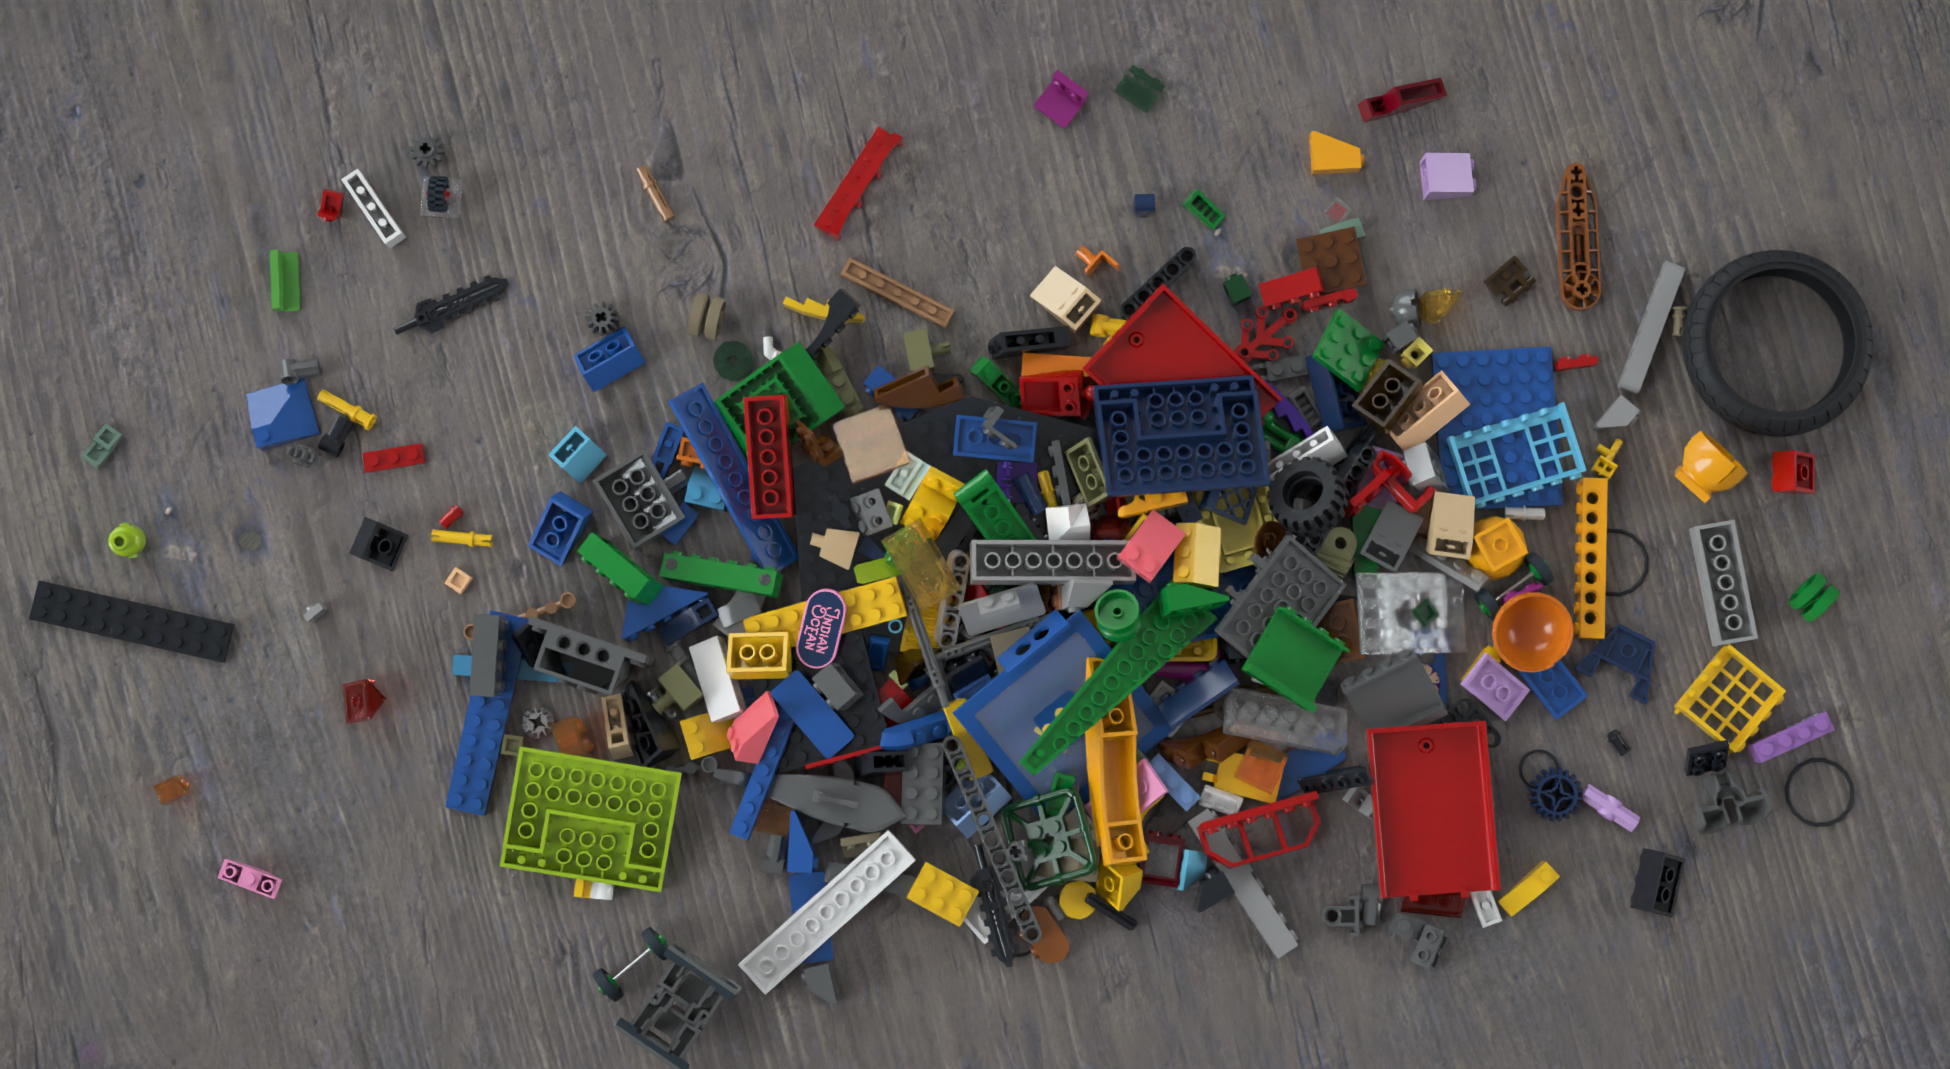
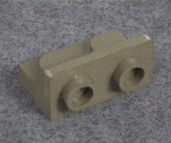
(856, 845)

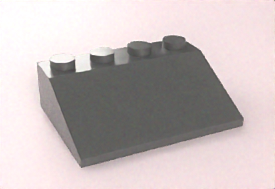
(639, 499)

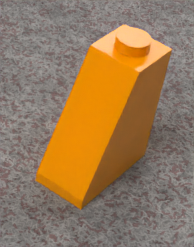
(1333, 155)

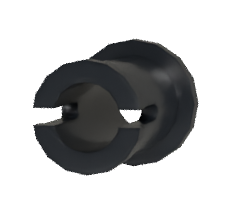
(1618, 742)

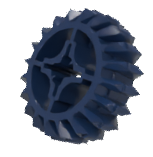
(1554, 803)

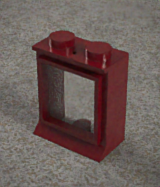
(1163, 859)

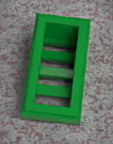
(1199, 214)

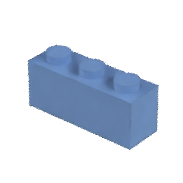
(1178, 788)

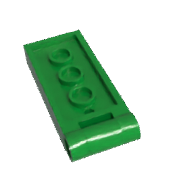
(991, 510)

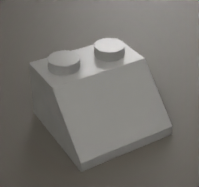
(1425, 468)

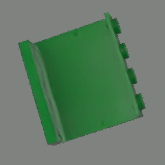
(1294, 657)

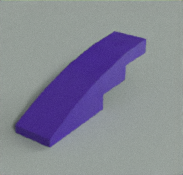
(1292, 416)

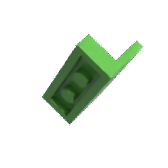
(284, 281)

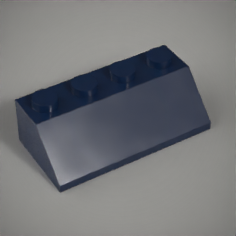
(1333, 398)
(1198, 692)

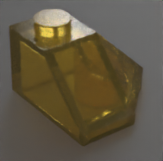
(1437, 304)

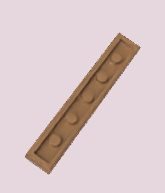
(897, 293)

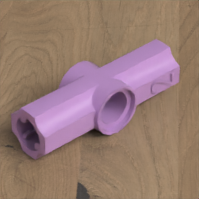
(1610, 808)

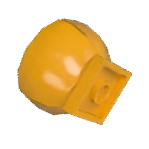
(1708, 467)
(1497, 547)

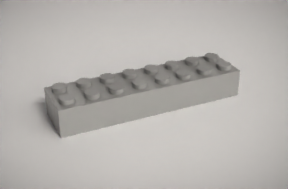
(1047, 562)

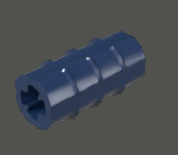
(1030, 493)

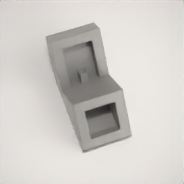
(1360, 800)

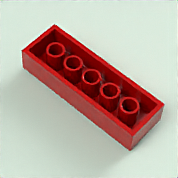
(769, 456)

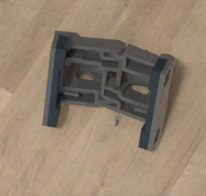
(692, 993)

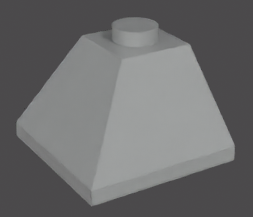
(1082, 592)

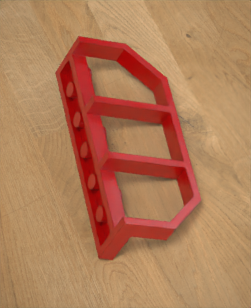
(856, 181)
(1250, 816)

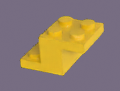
(933, 501)

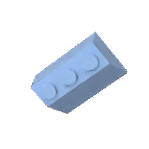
(958, 811)

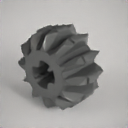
(602, 311)

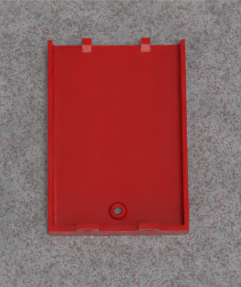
(1170, 348)
(1433, 809)

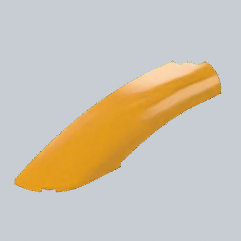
(1114, 782)

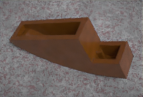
(919, 390)

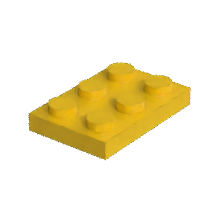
(942, 894)

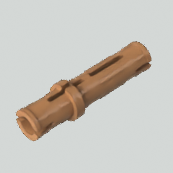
(650, 185)

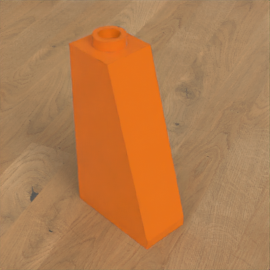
(1044, 363)

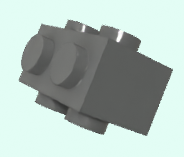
(870, 512)

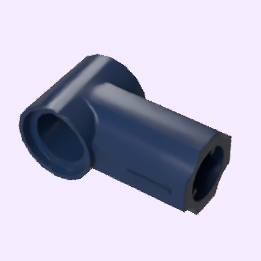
(1144, 204)

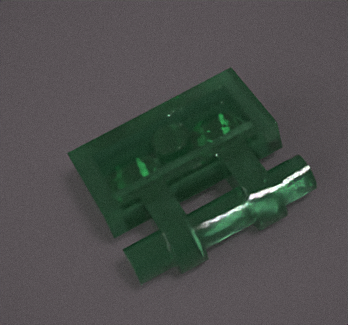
(1135, 92)

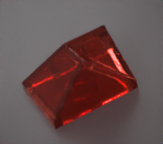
(361, 700)

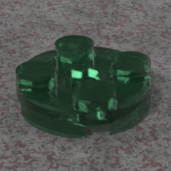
(737, 371)

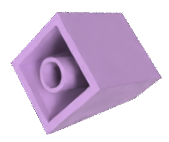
(1447, 175)

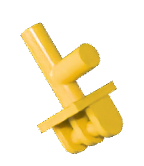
(1604, 464)

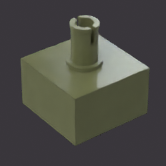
(920, 351)
(679, 690)

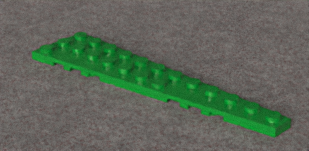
(1115, 678)

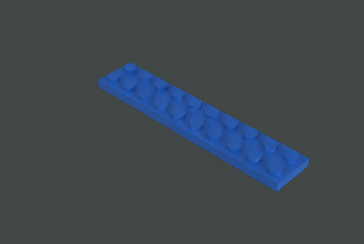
(731, 476)
(483, 735)

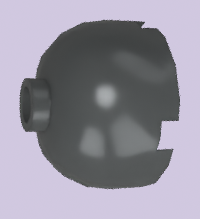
(1407, 307)

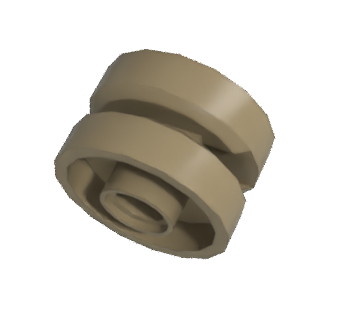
(707, 316)

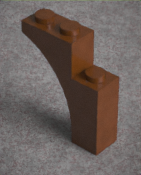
(1193, 750)

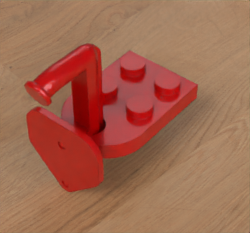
(1394, 470)

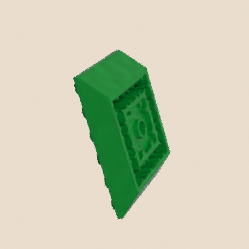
(790, 373)

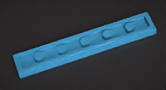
(462, 666)

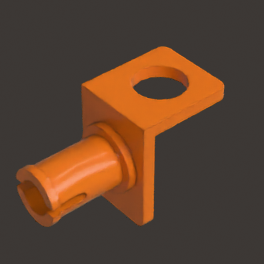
(1094, 261)

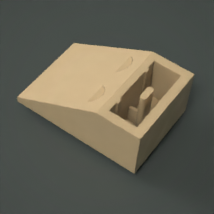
(1066, 299)
(1451, 525)

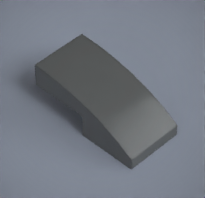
(739, 610)

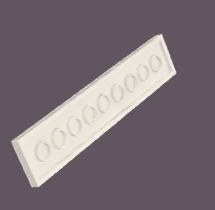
(827, 911)

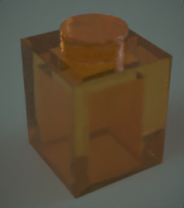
(171, 789)

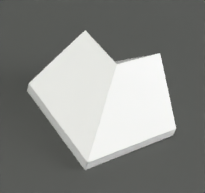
(1068, 522)

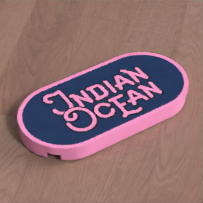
(821, 628)

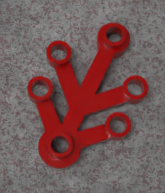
(1264, 337)

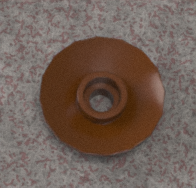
(1268, 538)

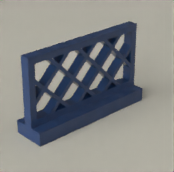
(1211, 497)

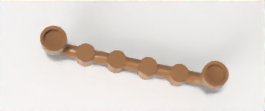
(567, 601)

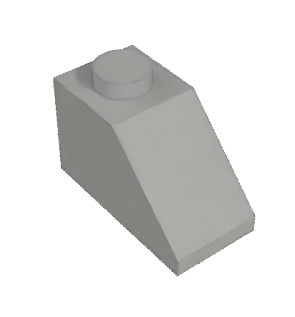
(1618, 415)

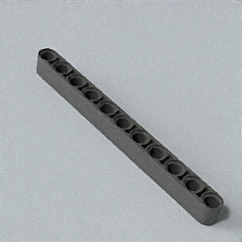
(998, 847)

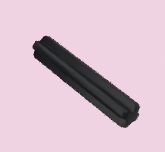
(1108, 910)

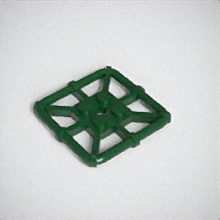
(1055, 827)

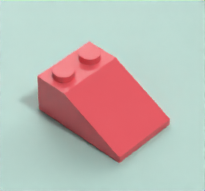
(1151, 546)
(753, 729)

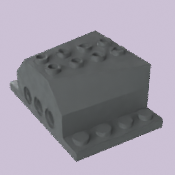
(596, 662)

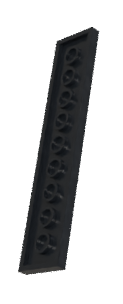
(131, 621)

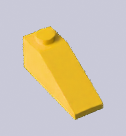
(1528, 888)

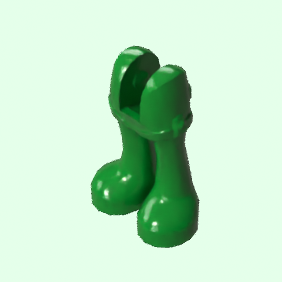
(1290, 438)

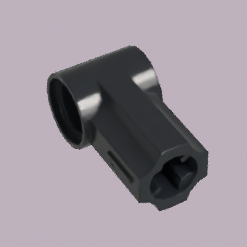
(333, 441)

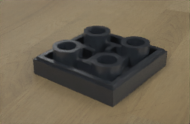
(1706, 758)

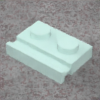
(908, 478)

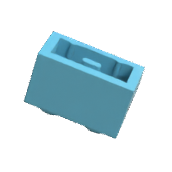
(577, 455)

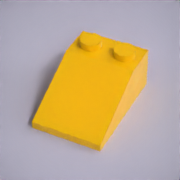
(704, 736)

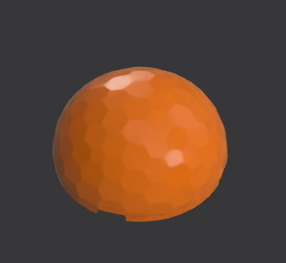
(1532, 631)

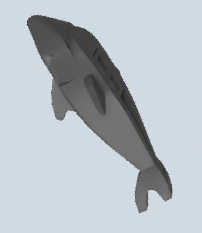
(831, 799)

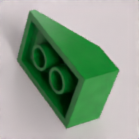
(1187, 599)

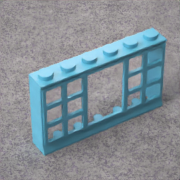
(1509, 426)

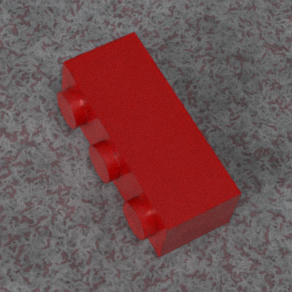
(1291, 288)

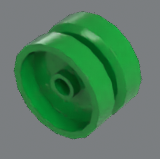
(1813, 597)
(1118, 615)

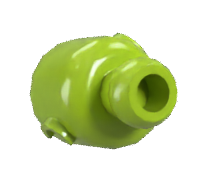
(127, 540)

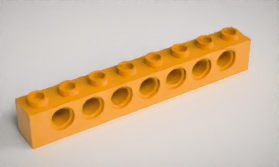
(1598, 488)

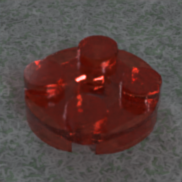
(1110, 527)

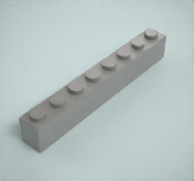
(1247, 889)

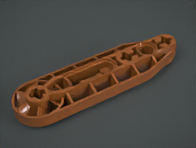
(1575, 227)

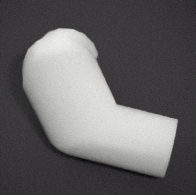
(769, 351)

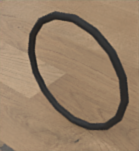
(1645, 563)
(1787, 792)

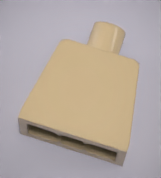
(836, 546)

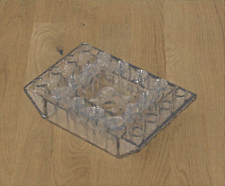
(1385, 594)

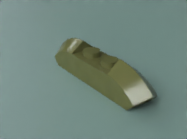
(839, 381)

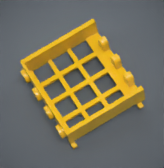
(1705, 679)

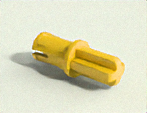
(1047, 488)

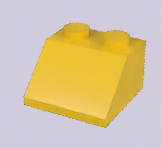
(1118, 883)

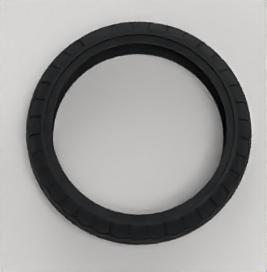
(1833, 289)

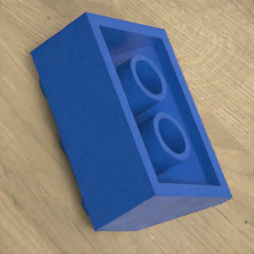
(608, 359)

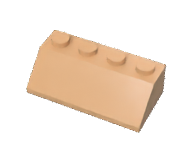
(1428, 412)

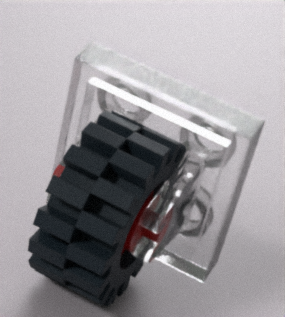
(441, 197)

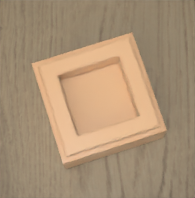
(458, 580)

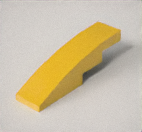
(816, 310)

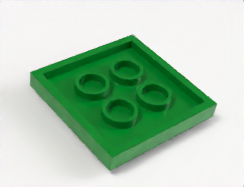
(1348, 350)

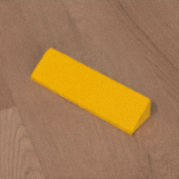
(977, 757)

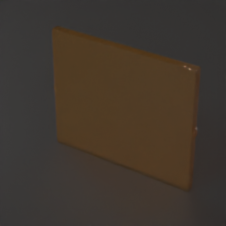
(871, 443)

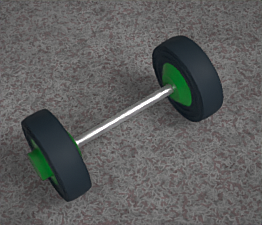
(1539, 569)
(608, 984)

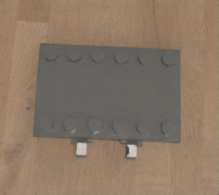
(1284, 579)

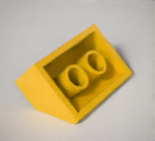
(1198, 556)
(759, 655)

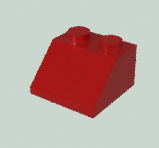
(1793, 472)

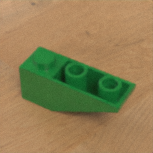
(997, 382)

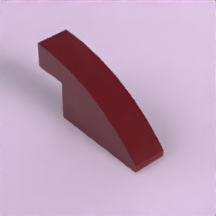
(1402, 99)

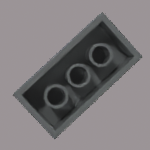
(488, 655)
(924, 786)

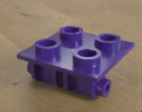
(1008, 472)

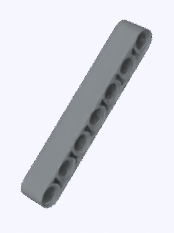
(1651, 327)

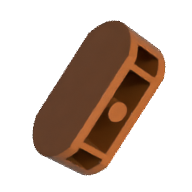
(1053, 943)

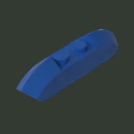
(915, 732)

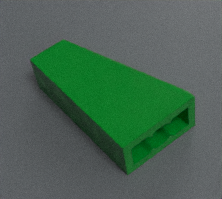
(1361, 527)

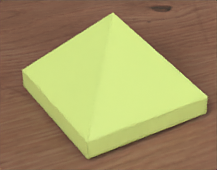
(895, 511)

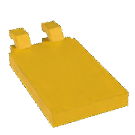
(1227, 782)

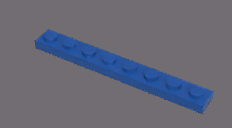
(762, 777)

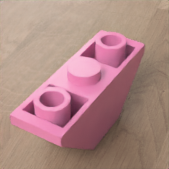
(250, 878)

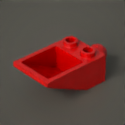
(1050, 393)

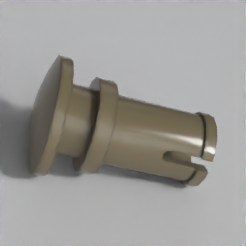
(1678, 319)

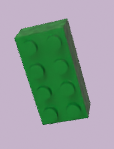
(619, 569)

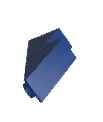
(663, 607)

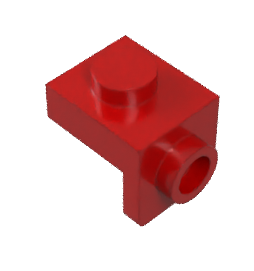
(331, 205)

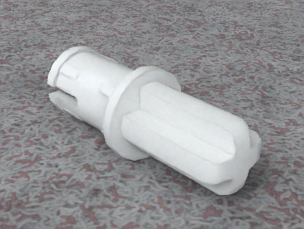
(1524, 513)

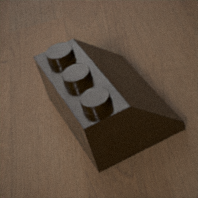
(1387, 396)

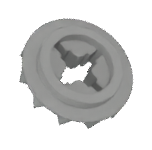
(541, 731)

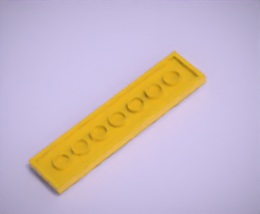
(865, 607)

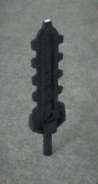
(432, 314)
(993, 905)

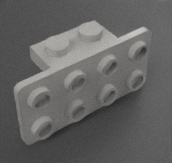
(1002, 609)

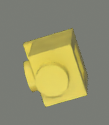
(1422, 350)

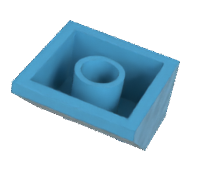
(702, 491)

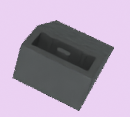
(1391, 536)

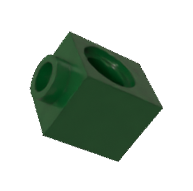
(1236, 289)

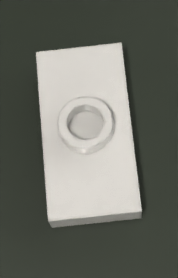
(1220, 800)

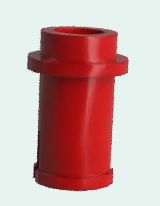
(451, 516)

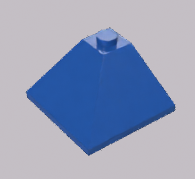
(281, 415)

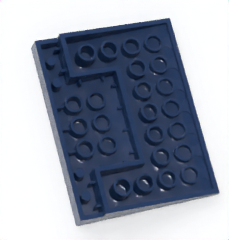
(1180, 436)

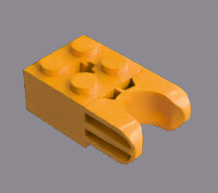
(1157, 502)

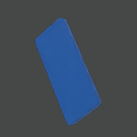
(812, 714)
(1304, 764)
(802, 889)

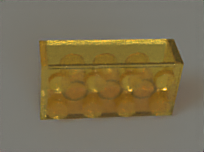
(921, 564)

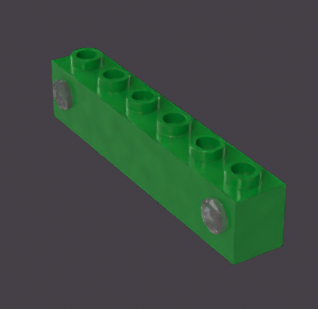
(721, 575)

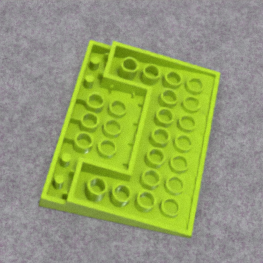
(590, 819)

